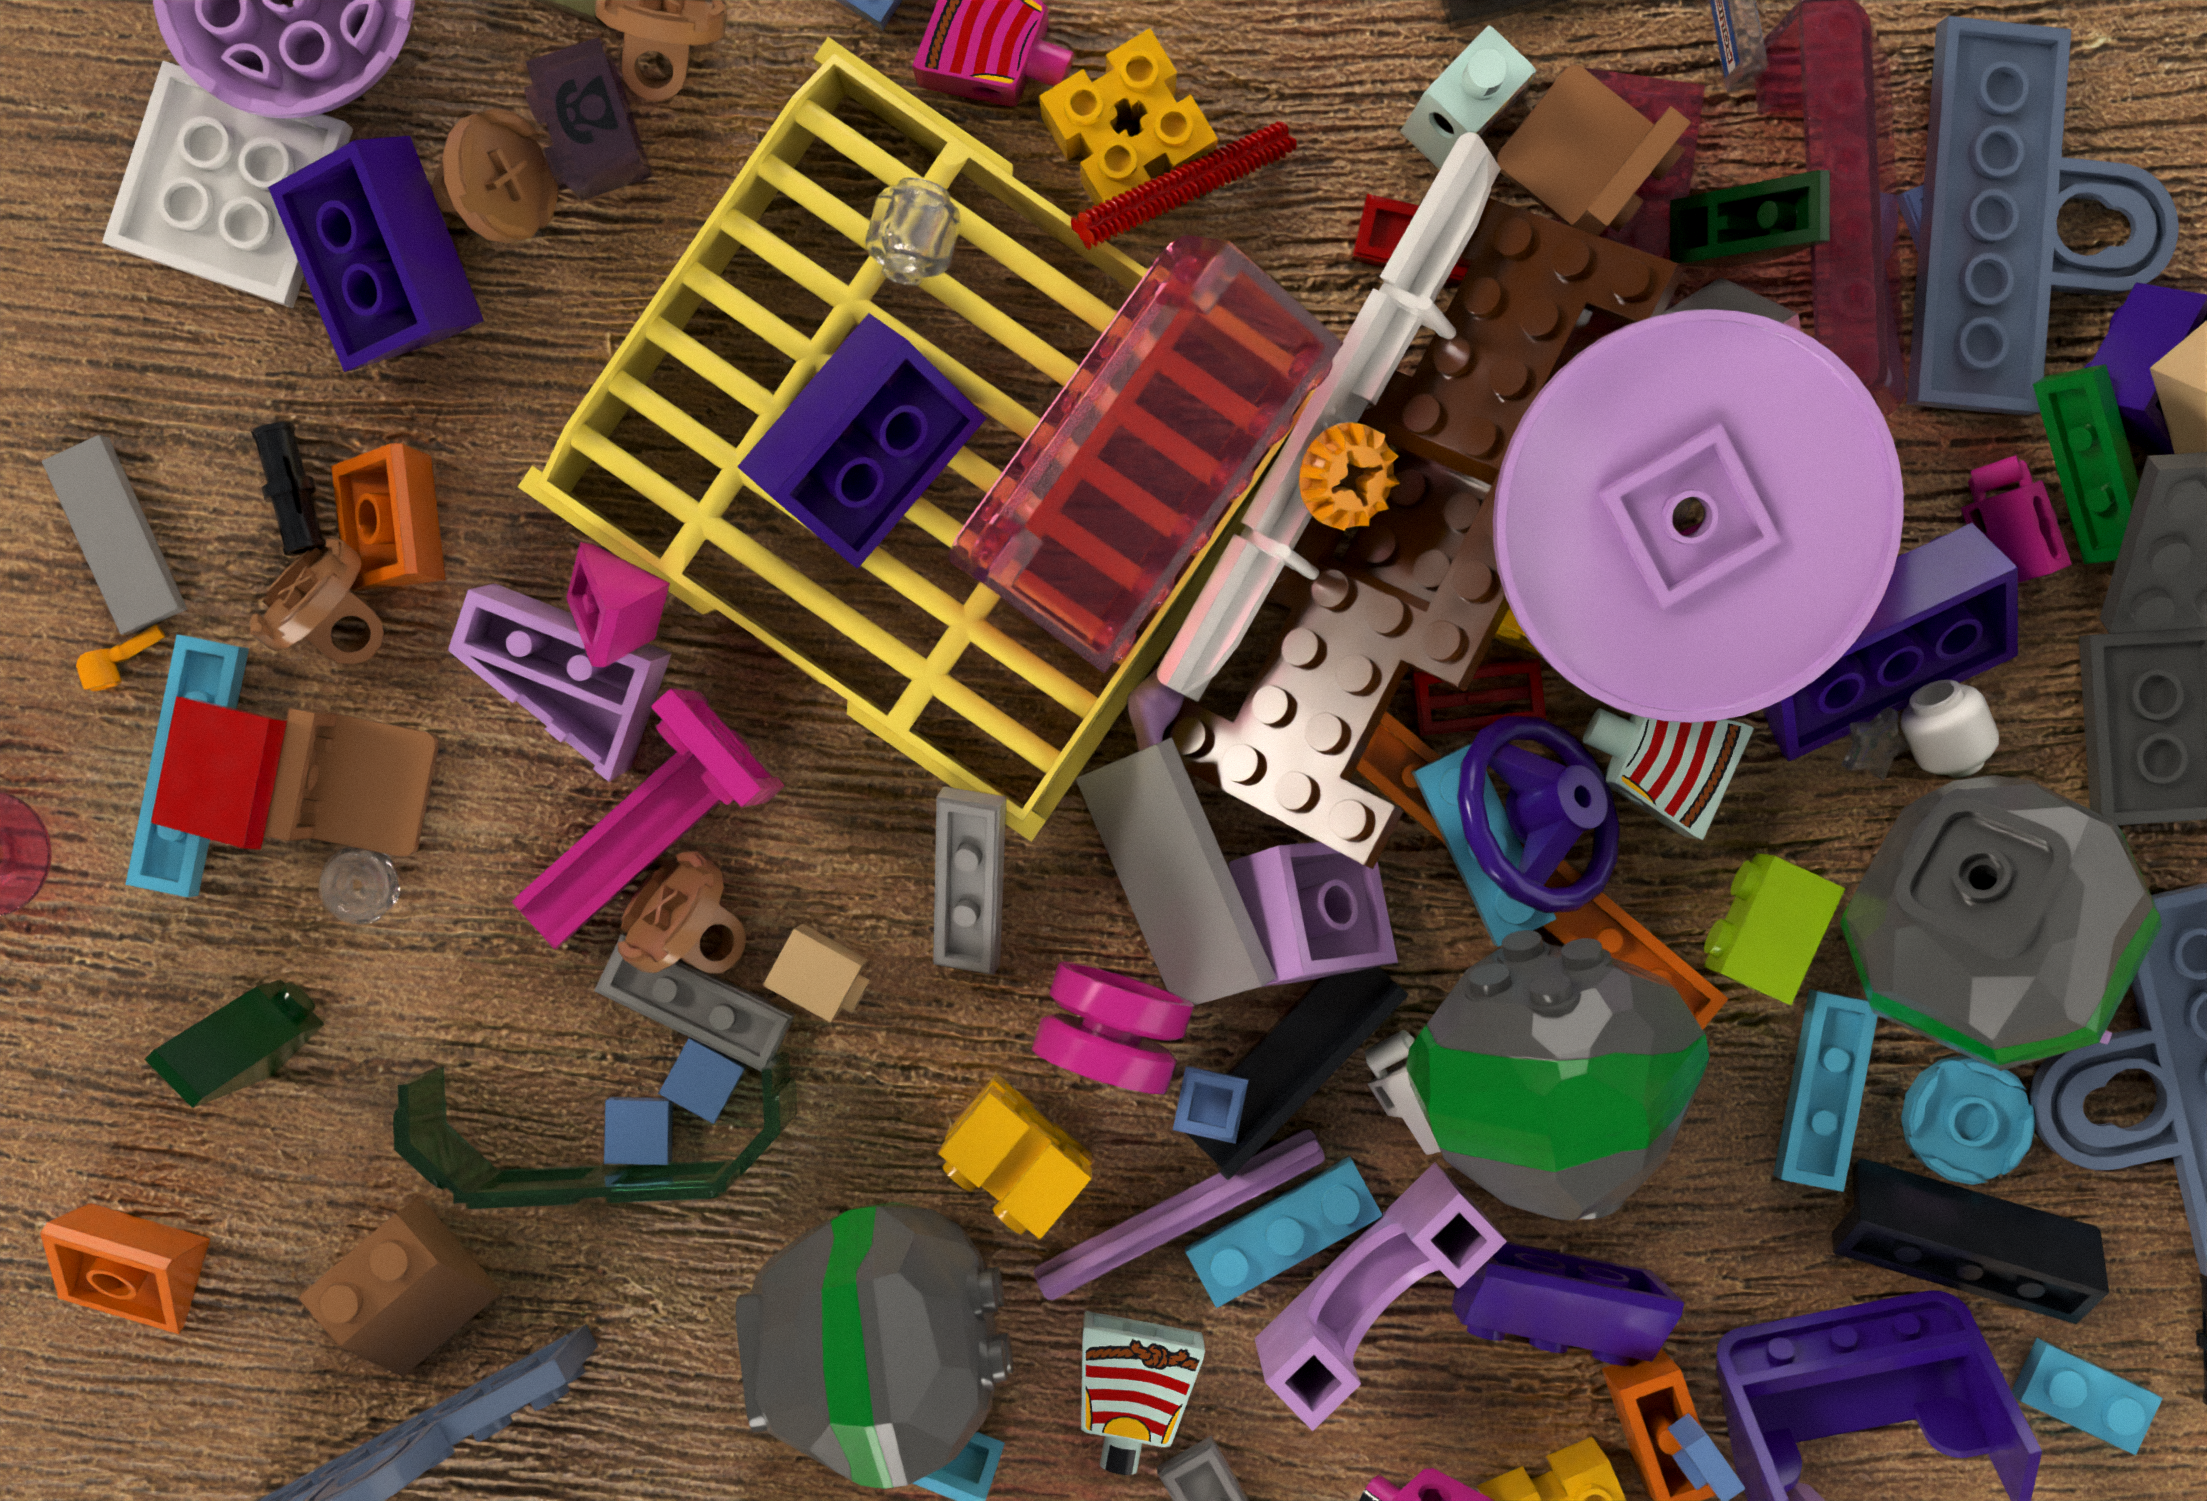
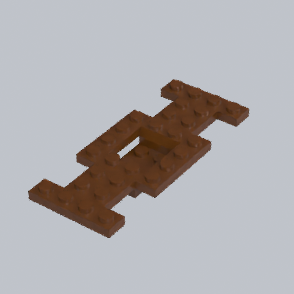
(1424, 573)

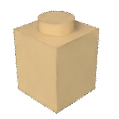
(818, 974)

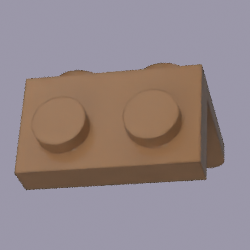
(1589, 152)
(352, 782)

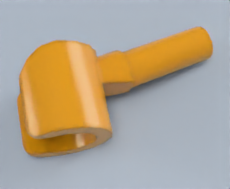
(99, 667)

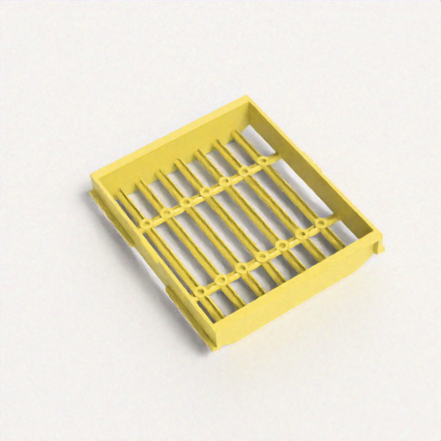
(698, 277)

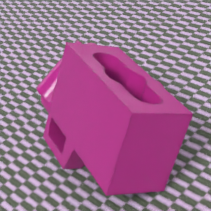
(2018, 519)

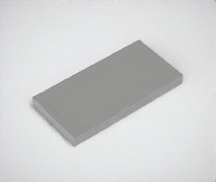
(1175, 875)

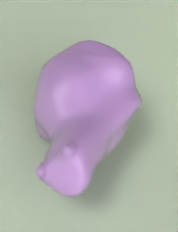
(1152, 709)

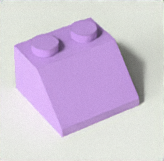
(1315, 911)

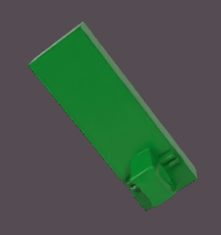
(2090, 457)

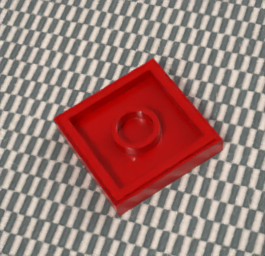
(218, 772)

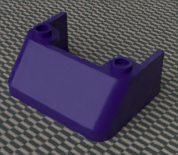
(1866, 1371)

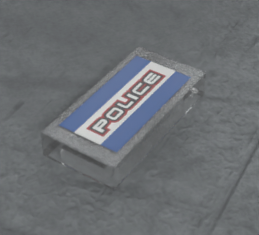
(1739, 42)

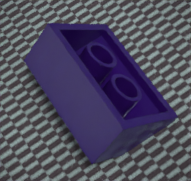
(375, 251)
(862, 440)
(1569, 1302)

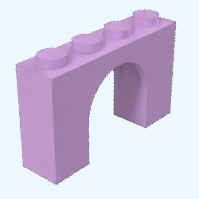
(1313, 1340)

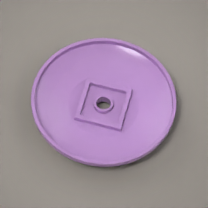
(1792, 532)

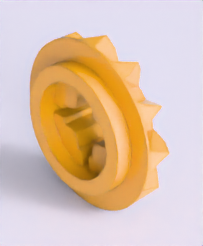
(1327, 464)

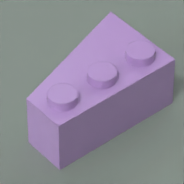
(540, 662)

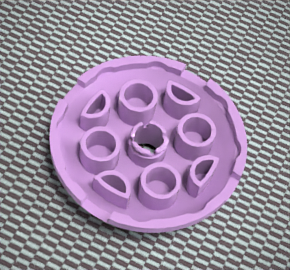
(285, 57)

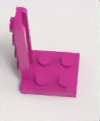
(706, 769)

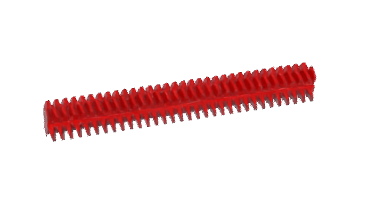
(1183, 184)

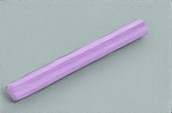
(1177, 1215)

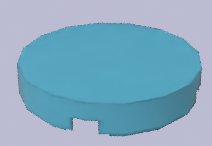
(1967, 1120)

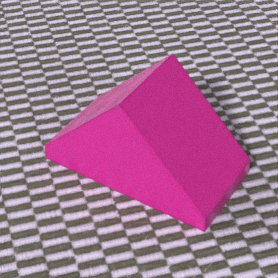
(613, 604)

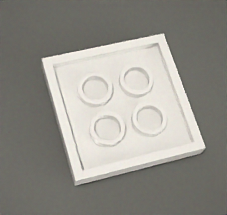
(202, 184)

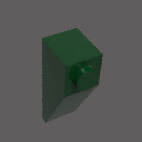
(1751, 221)
(237, 1043)

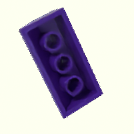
(1940, 619)

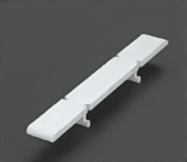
(1357, 377)

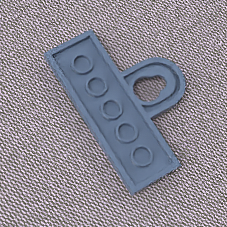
(1993, 212)
(2167, 1046)
(418, 1444)

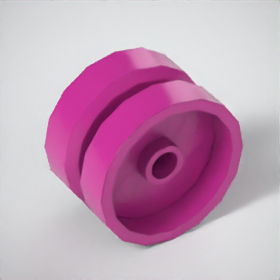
(1111, 1036)

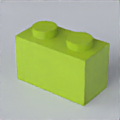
(1772, 926)

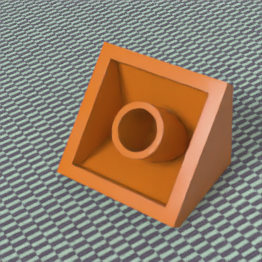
(390, 516)
(124, 1265)

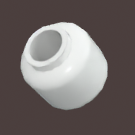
(1949, 728)

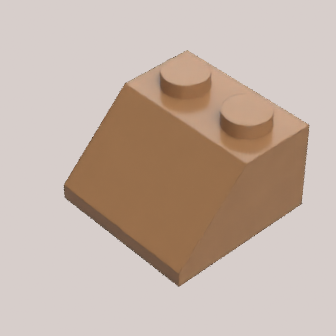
(400, 1291)

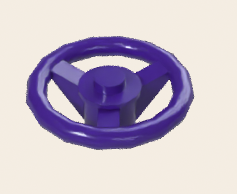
(1545, 810)

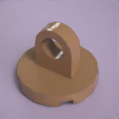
(665, 28)
(496, 177)
(312, 599)
(674, 912)

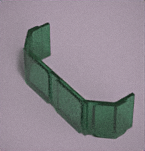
(454, 1164)

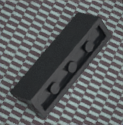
(1302, 1055)
(1973, 1242)

